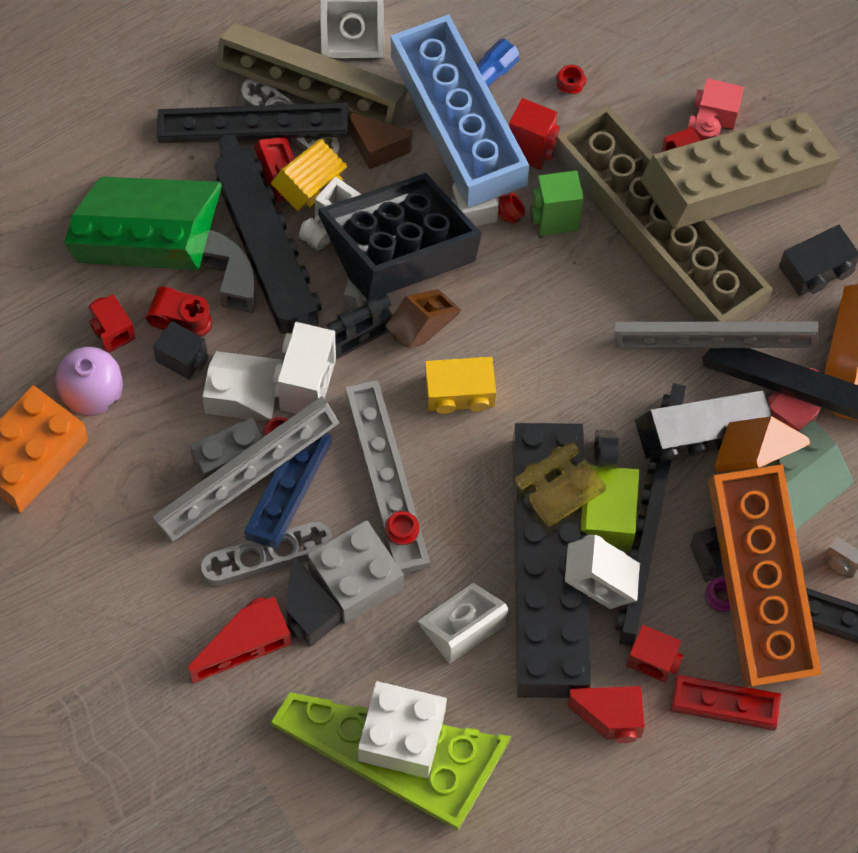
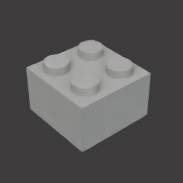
(356, 571)

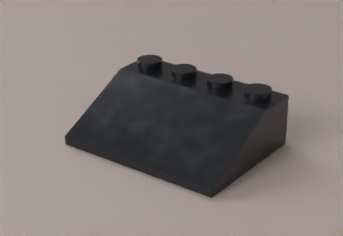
(399, 235)

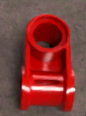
(181, 309)

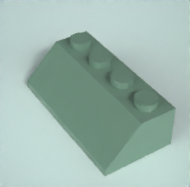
(812, 474)

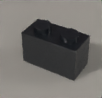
(819, 261)

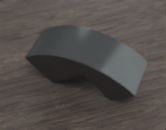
(238, 282)

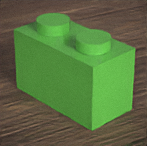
(557, 203)

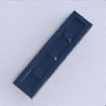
(285, 494)

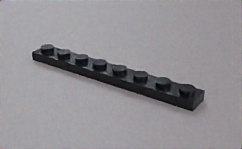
(647, 528)

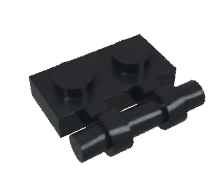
(361, 325)

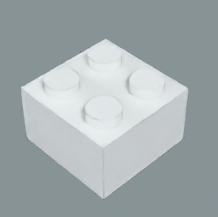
(305, 368)
(402, 729)

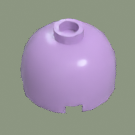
(88, 381)

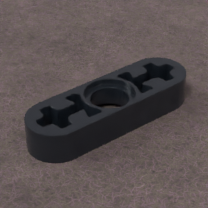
(606, 449)

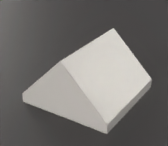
(352, 28)
(464, 621)

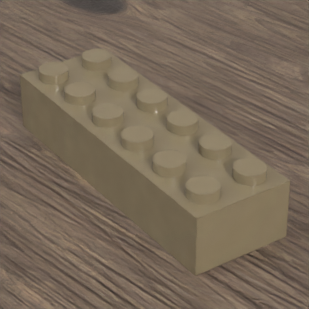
(739, 169)

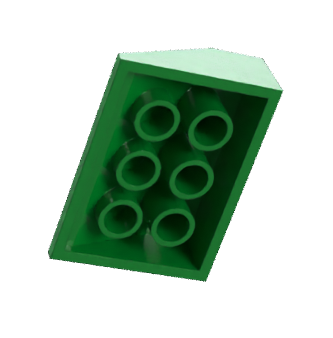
(143, 222)

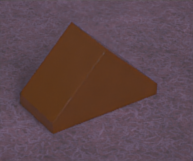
(379, 140)

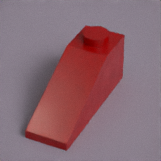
(249, 635)

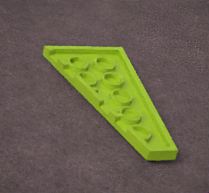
(458, 769)

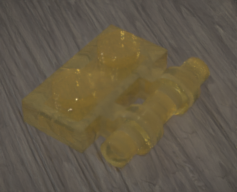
(565, 493)

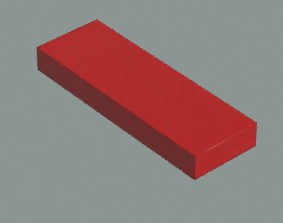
(726, 702)

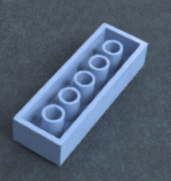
(459, 111)

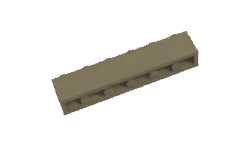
(309, 74)

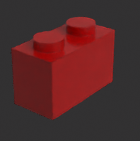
(535, 132)

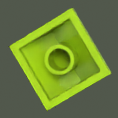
(614, 511)

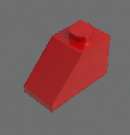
(611, 711)

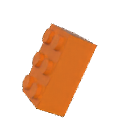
(35, 446)

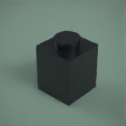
(181, 350)

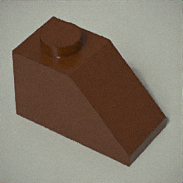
(421, 317)

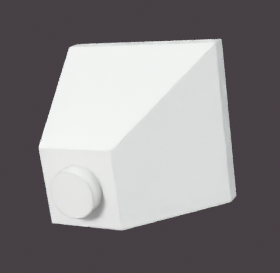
(240, 386)

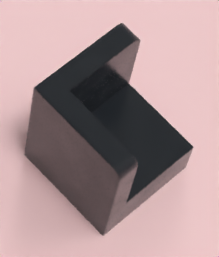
(707, 554)

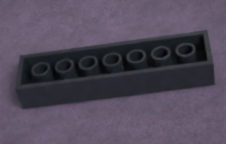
(548, 610)

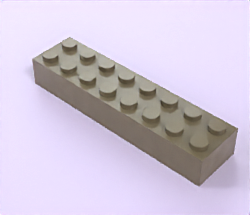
(691, 260)

